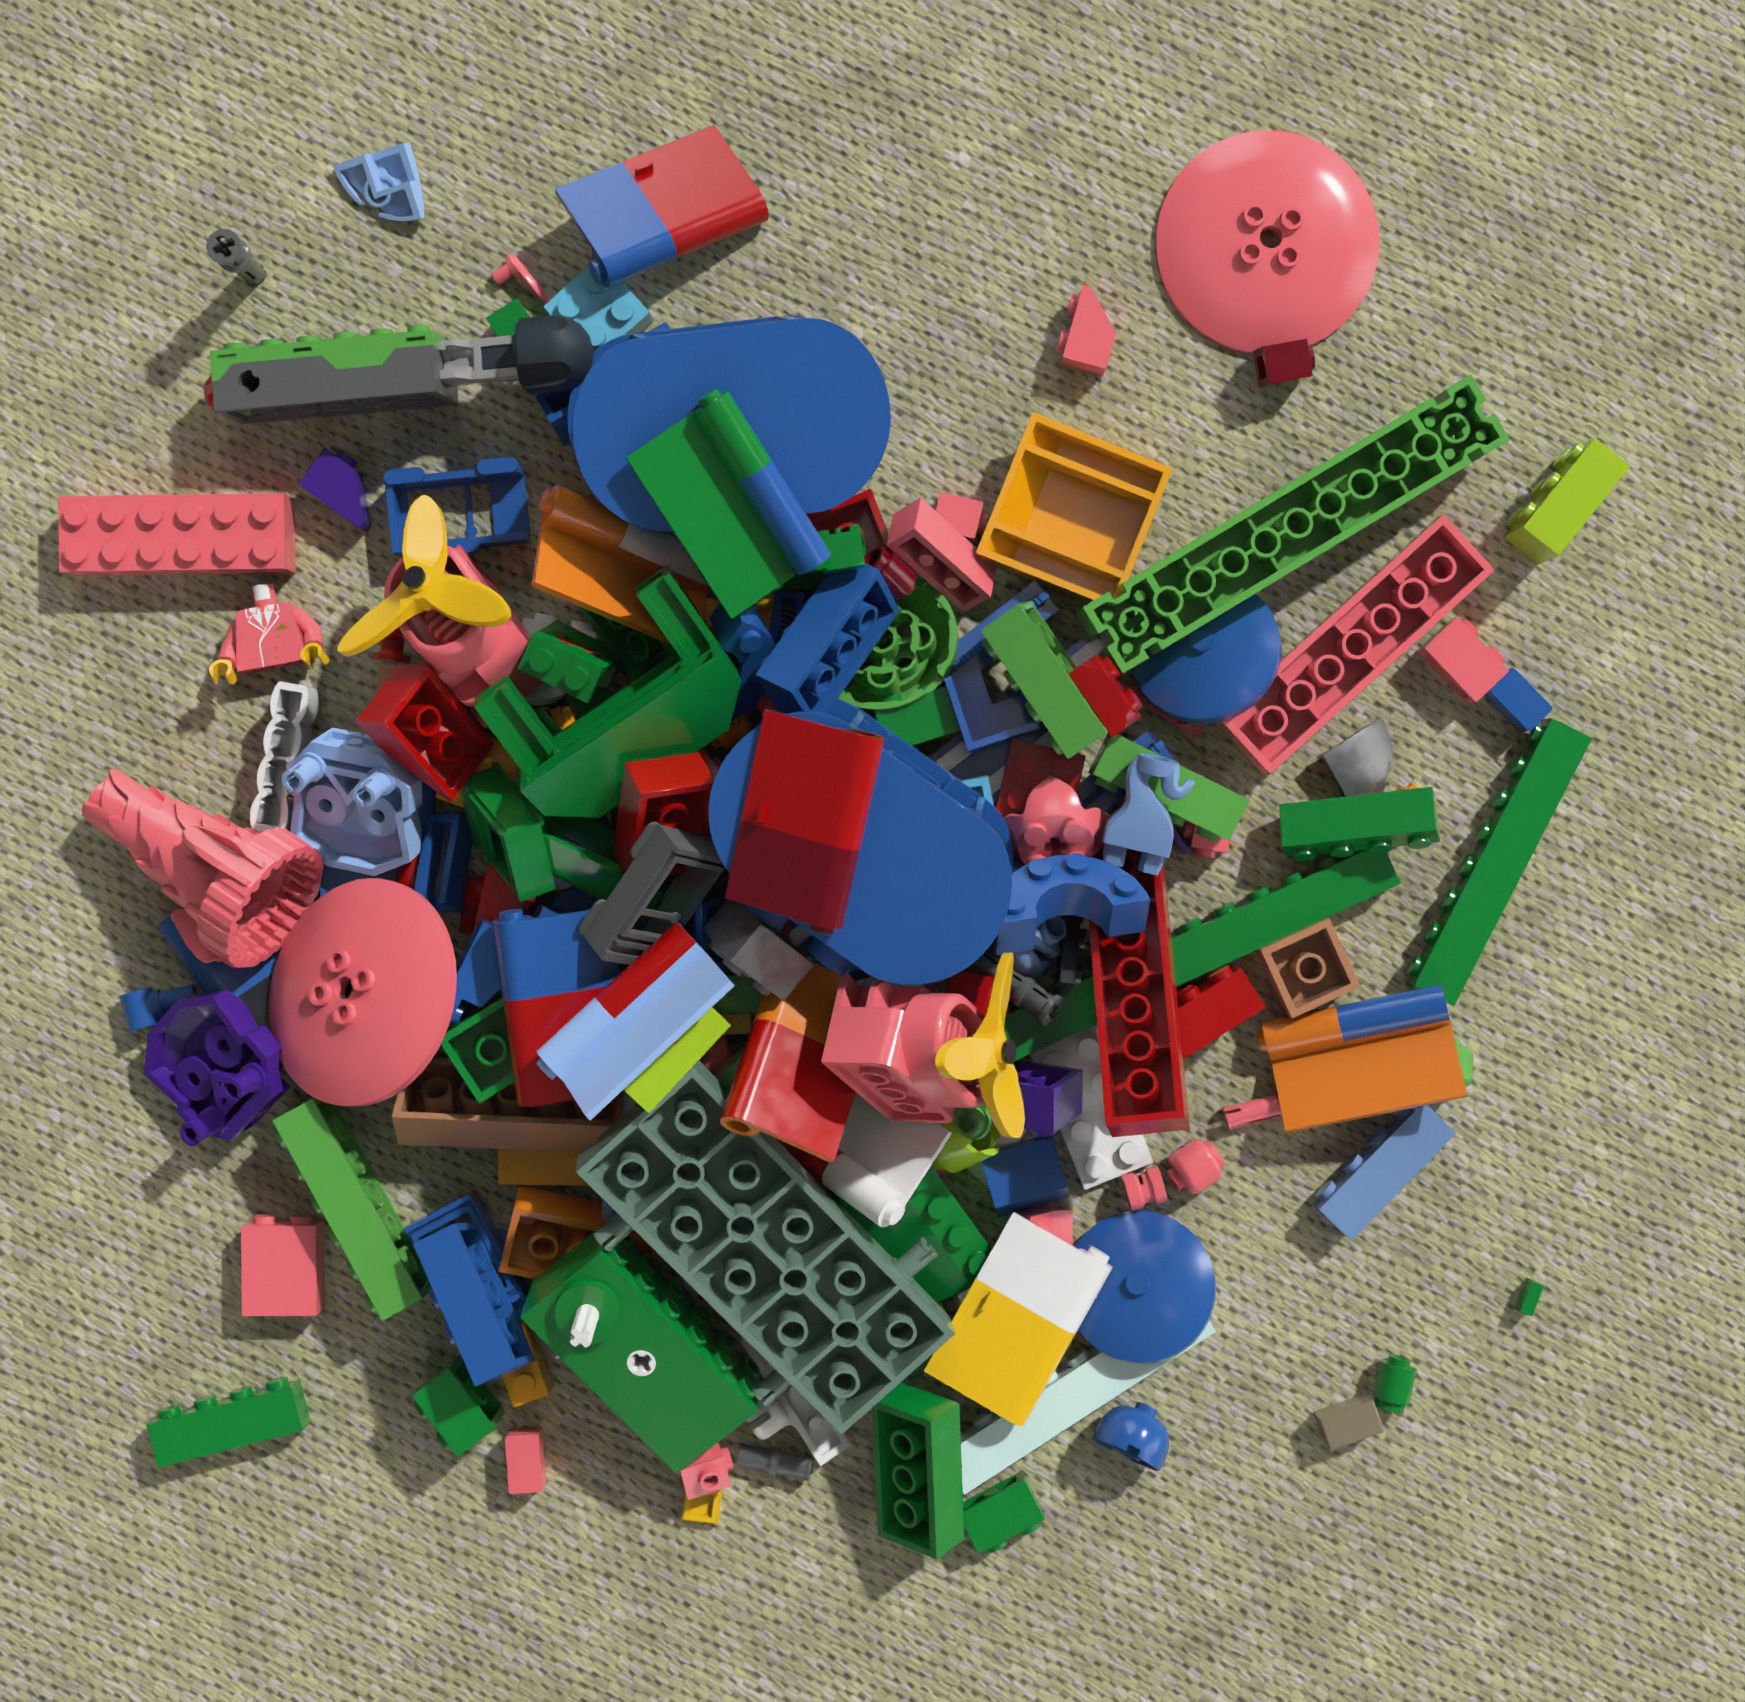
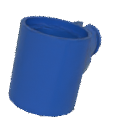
(148, 1006)

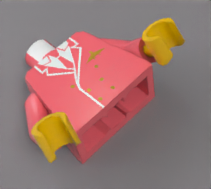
(268, 638)

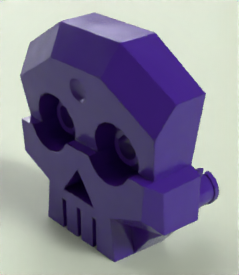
(234, 1081)

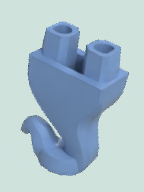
(1143, 819)

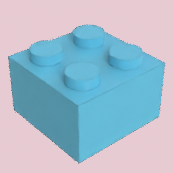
(600, 310)

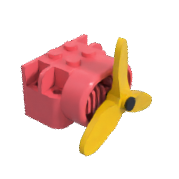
(446, 613)
(926, 1051)

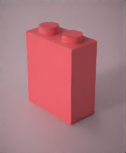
(282, 1266)

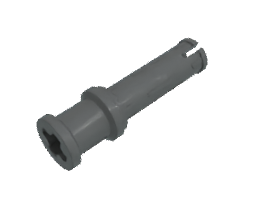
(234, 259)
(1023, 990)

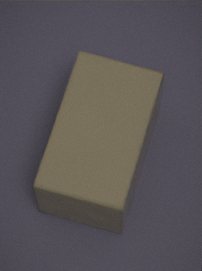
(1349, 1421)

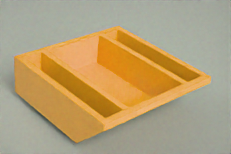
(1073, 511)

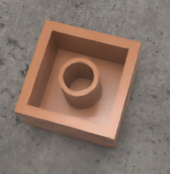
(1307, 968)

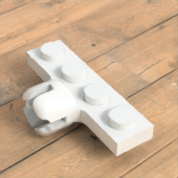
(793, 1409)

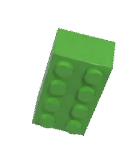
(1041, 670)

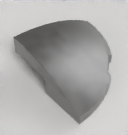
(1361, 760)

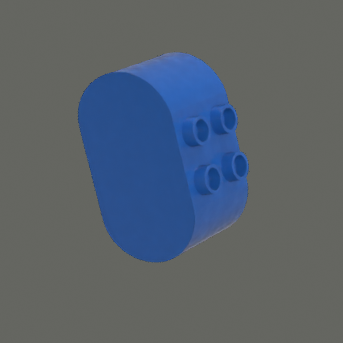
(795, 378)
(927, 870)

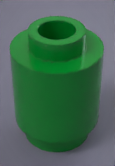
(1394, 1383)

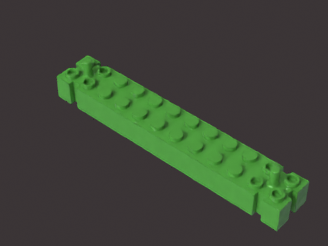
(1293, 525)

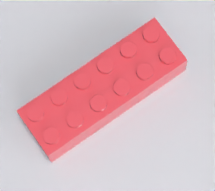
(177, 534)

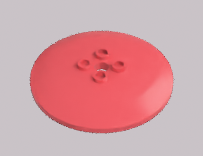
(1254, 293)
(400, 1001)

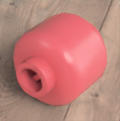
(1195, 1166)

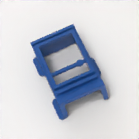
(507, 501)
(492, 1237)

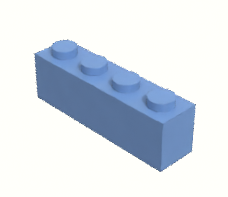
(1382, 1169)

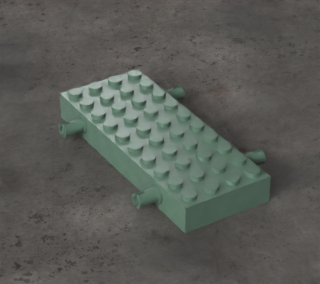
(767, 1250)

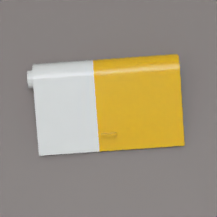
(1019, 1319)

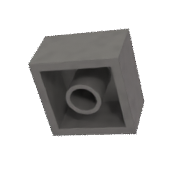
(756, 950)

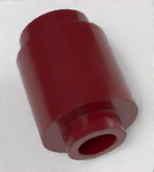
(895, 571)

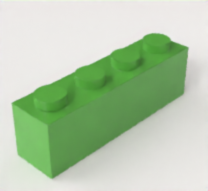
(1206, 805)

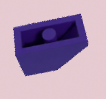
(339, 486)

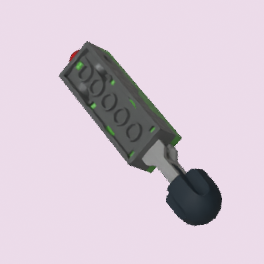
(389, 370)

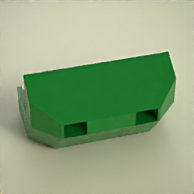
(658, 715)

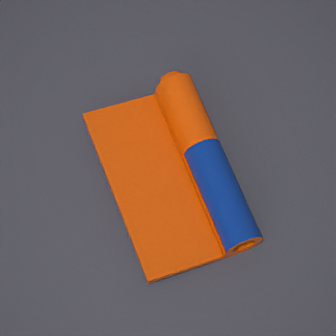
(1363, 1058)

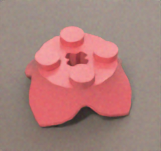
(1055, 812)

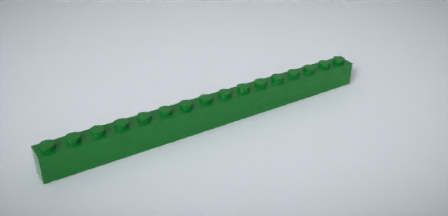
(1226, 936)

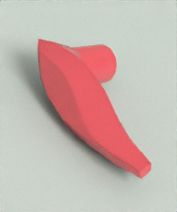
(516, 269)

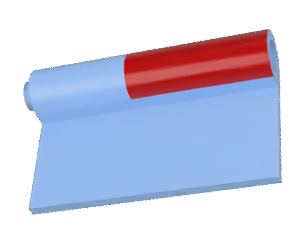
(634, 1019)

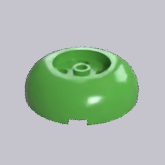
(929, 647)

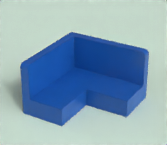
(985, 723)

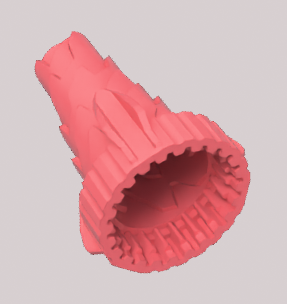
(234, 883)

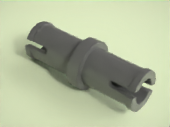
(775, 1461)

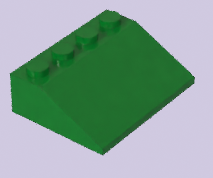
(941, 1221)

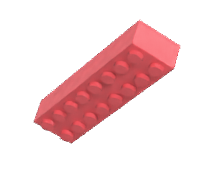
(1358, 642)

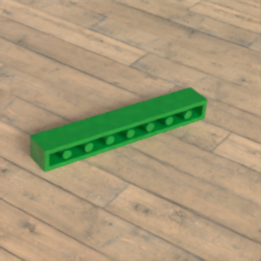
(1499, 858)

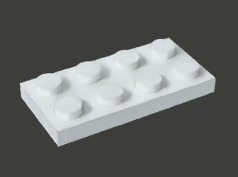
(1092, 1148)

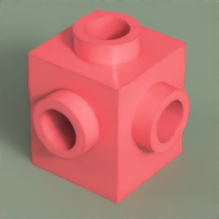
(707, 1472)

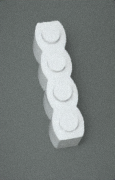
(285, 737)

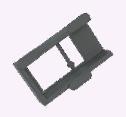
(655, 854)

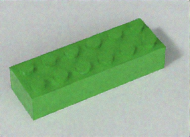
(353, 1205)

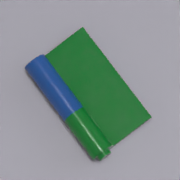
(728, 503)

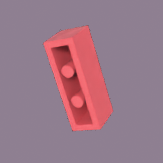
(941, 555)

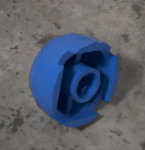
(1135, 1434)

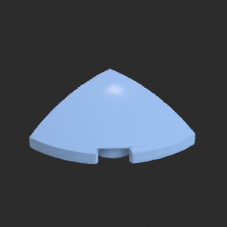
(396, 195)

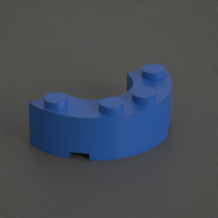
(746, 644)
(1071, 887)

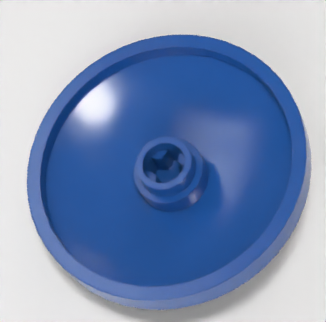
(1216, 667)
(1156, 1291)

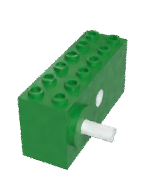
(643, 1348)

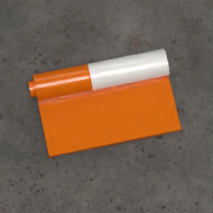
(600, 559)

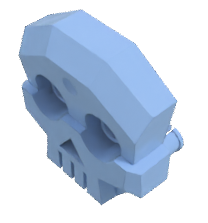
(358, 783)

